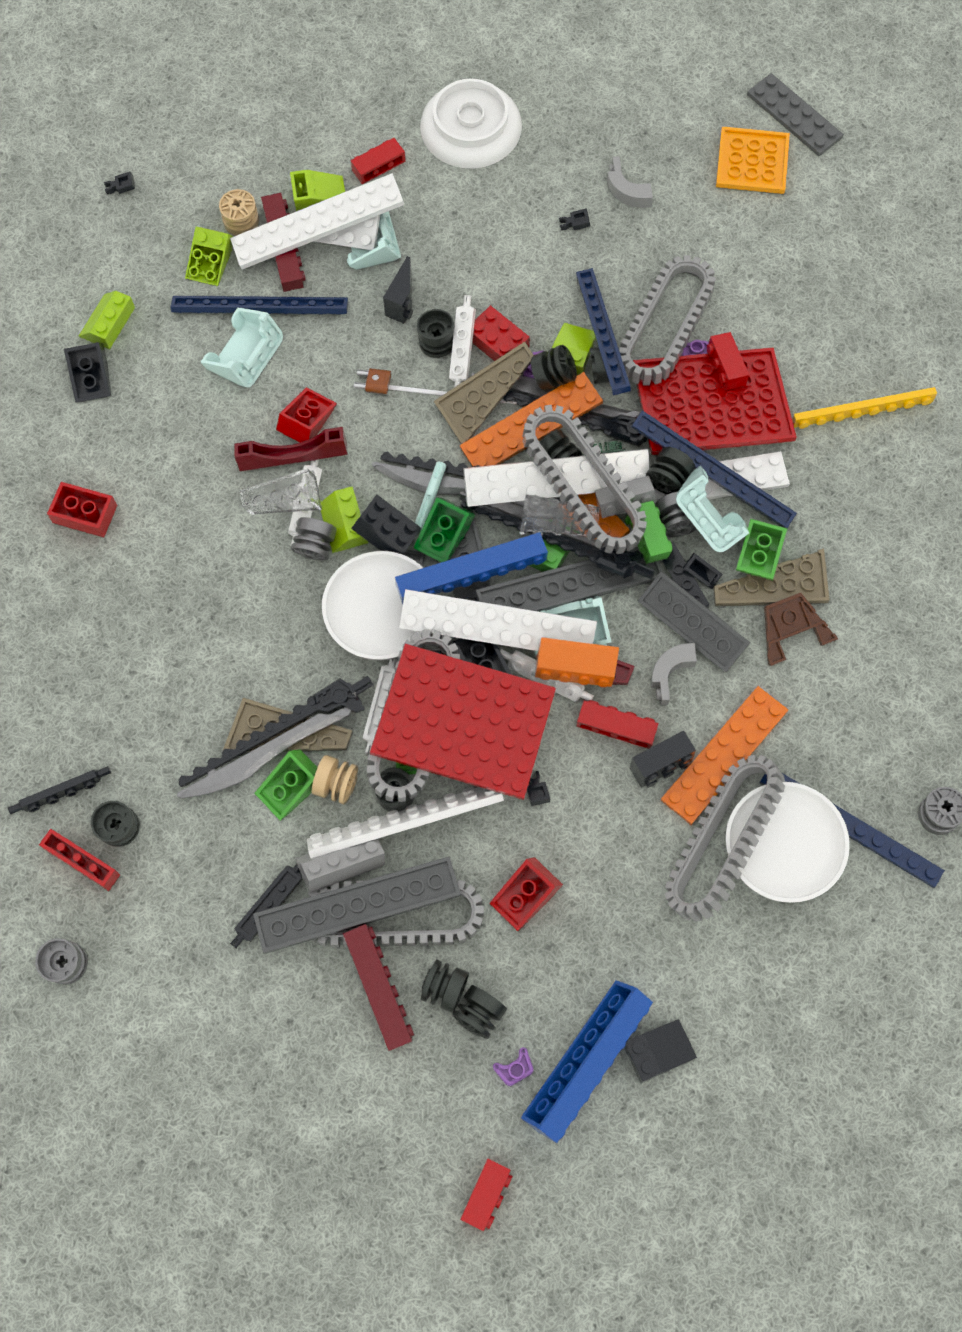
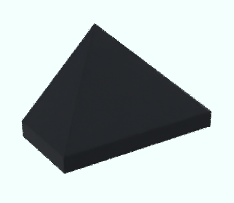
(702, 570)

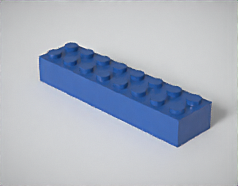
(586, 1060)

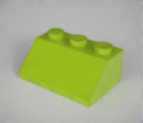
(108, 319)
(342, 512)

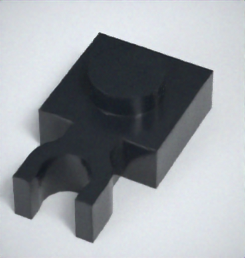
(122, 183)
(578, 220)
(537, 791)

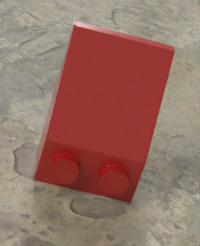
(305, 415)
(525, 893)

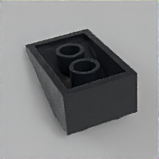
(399, 294)
(88, 371)
(659, 1051)

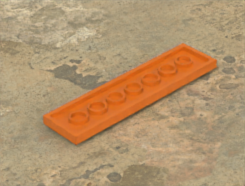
(505, 437)
(733, 742)

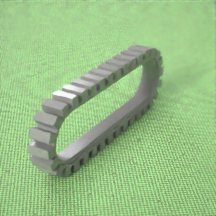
(688, 326)
(599, 463)
(373, 761)
(741, 848)
(411, 936)

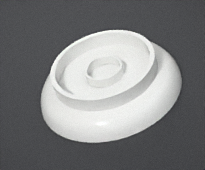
(470, 124)
(365, 606)
(800, 848)

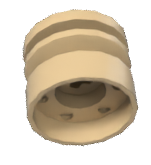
(238, 211)
(338, 780)

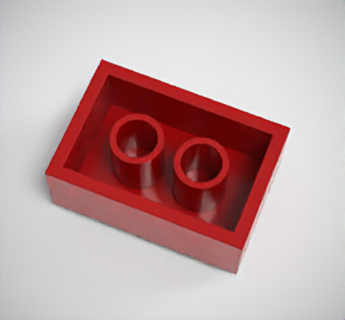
(497, 334)
(82, 509)

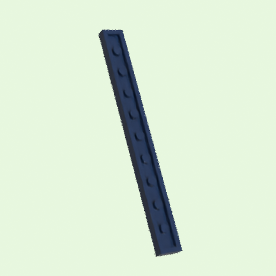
(267, 304)
(603, 332)
(716, 470)
(885, 846)

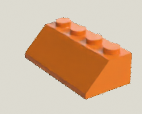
(576, 662)

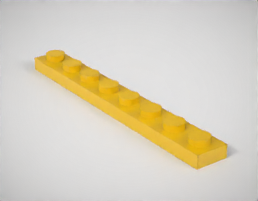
(860, 408)

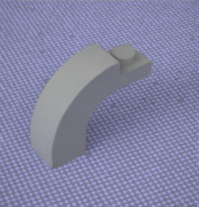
(627, 192)
(674, 658)

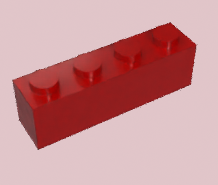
(617, 724)
(79, 859)

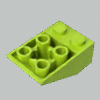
(314, 187)
(208, 256)

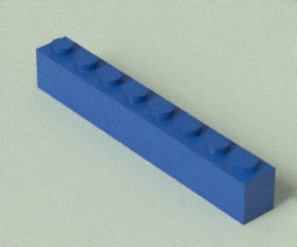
(474, 566)

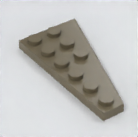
(475, 398)
(790, 578)
(255, 715)

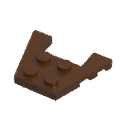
(788, 619)

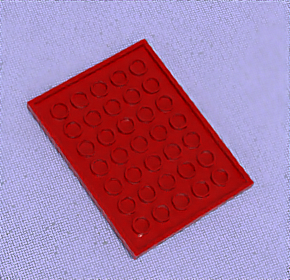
(716, 418)
(463, 721)

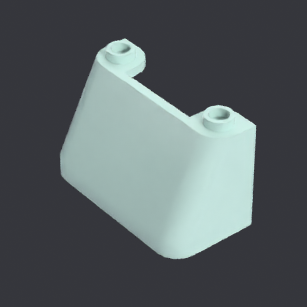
(385, 251)
(247, 349)
(717, 530)
(586, 609)

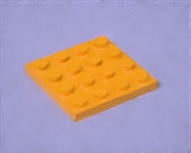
(752, 160)

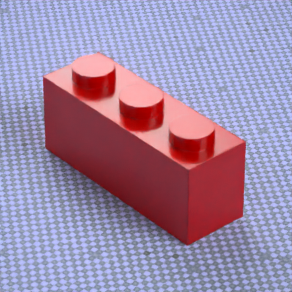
(378, 160)
(727, 361)
(486, 1195)

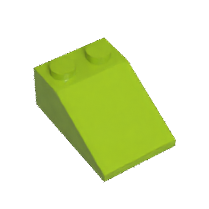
(578, 342)

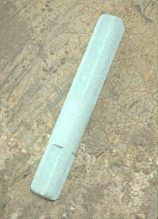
(431, 493)

